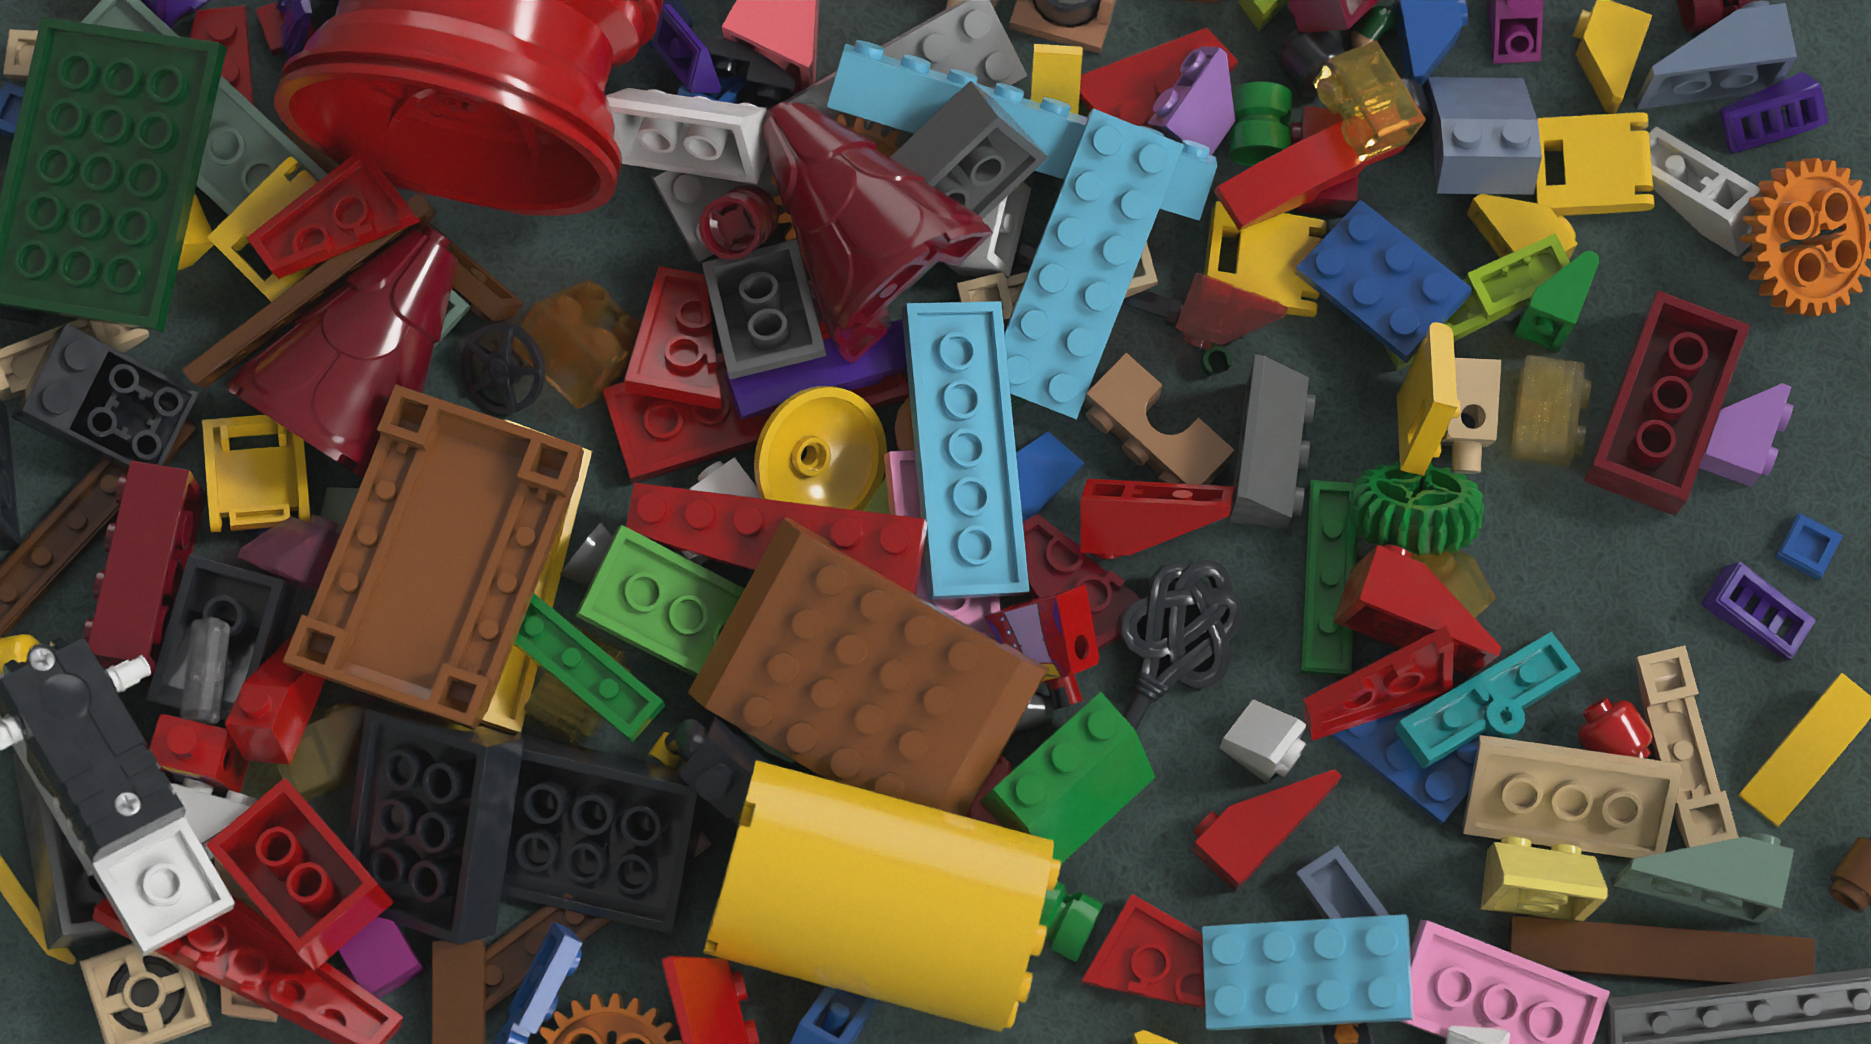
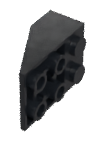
(103, 401)

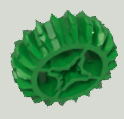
(1416, 510)

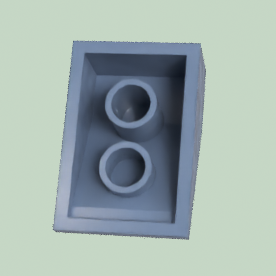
(1728, 60)
(1483, 136)

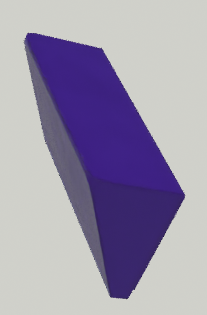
(685, 53)

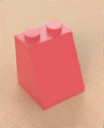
(781, 32)

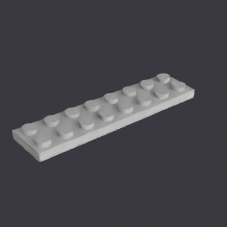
(958, 38)

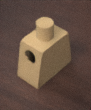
(1479, 397)

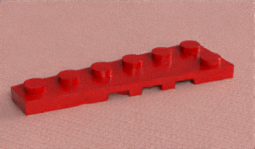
(741, 528)
(260, 965)

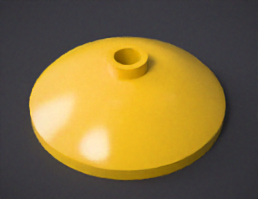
(842, 446)

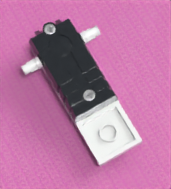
(109, 790)

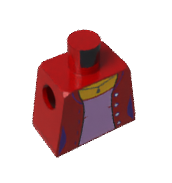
(1055, 633)
(198, 753)

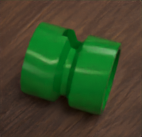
(1260, 122)
(1068, 920)

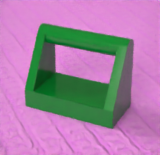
(1557, 304)

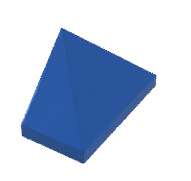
(1043, 471)

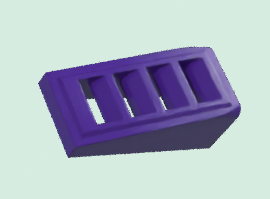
(1803, 106)
(1733, 612)

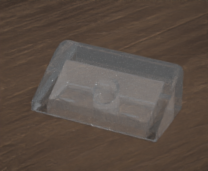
(205, 670)

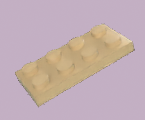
(1571, 797)

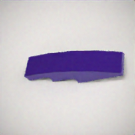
(766, 390)

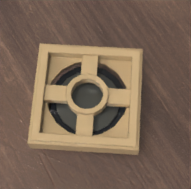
(145, 997)

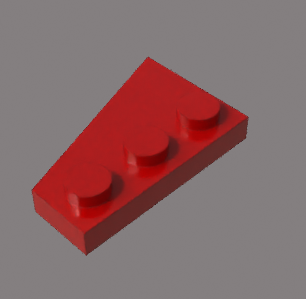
(332, 217)

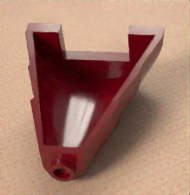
(860, 221)
(346, 354)

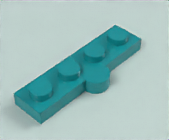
(1488, 702)

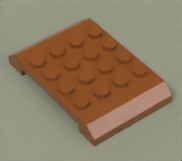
(438, 558)
(864, 677)

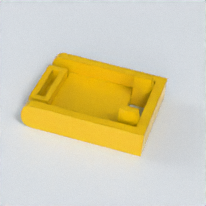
(1601, 164)
(258, 208)
(1268, 256)
(1427, 400)
(254, 484)

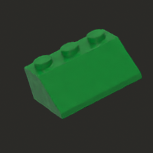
(1074, 779)

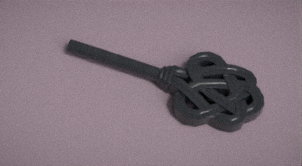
(1209, 608)

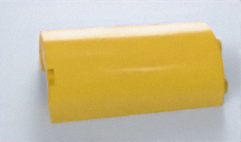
(883, 898)

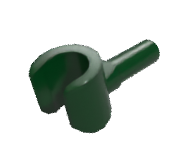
(1218, 350)

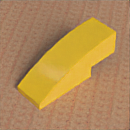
(1808, 750)

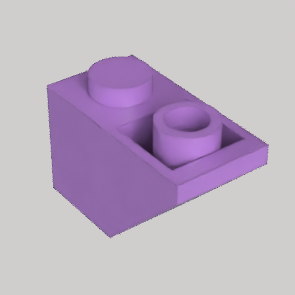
(1199, 102)
(1744, 436)

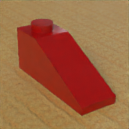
(1137, 515)
(273, 710)
(1253, 829)

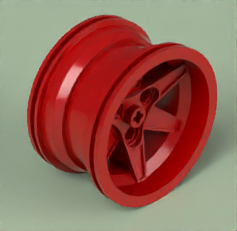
(471, 96)

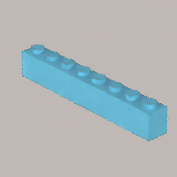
(910, 94)

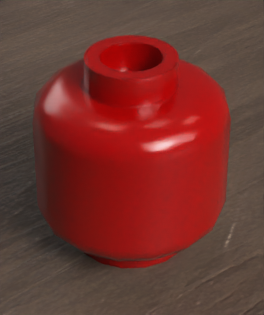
(1615, 729)

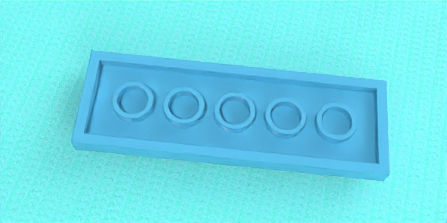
(1086, 260)
(965, 450)

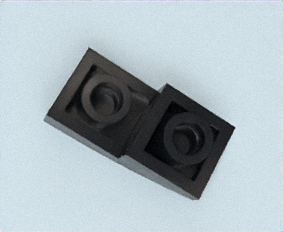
(765, 79)

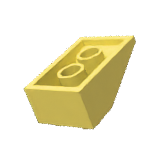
(1541, 881)

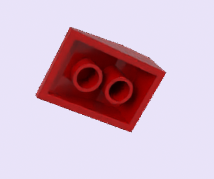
(1404, 601)
(708, 1001)

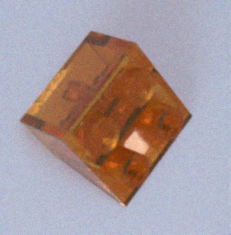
(582, 341)

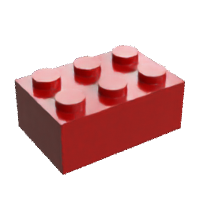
(299, 874)

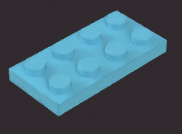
(1307, 973)

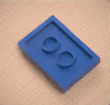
(1383, 280)
(1433, 789)

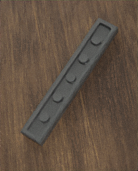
(1741, 1009)

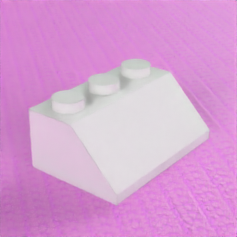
(689, 134)

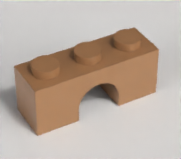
(1121, 404)

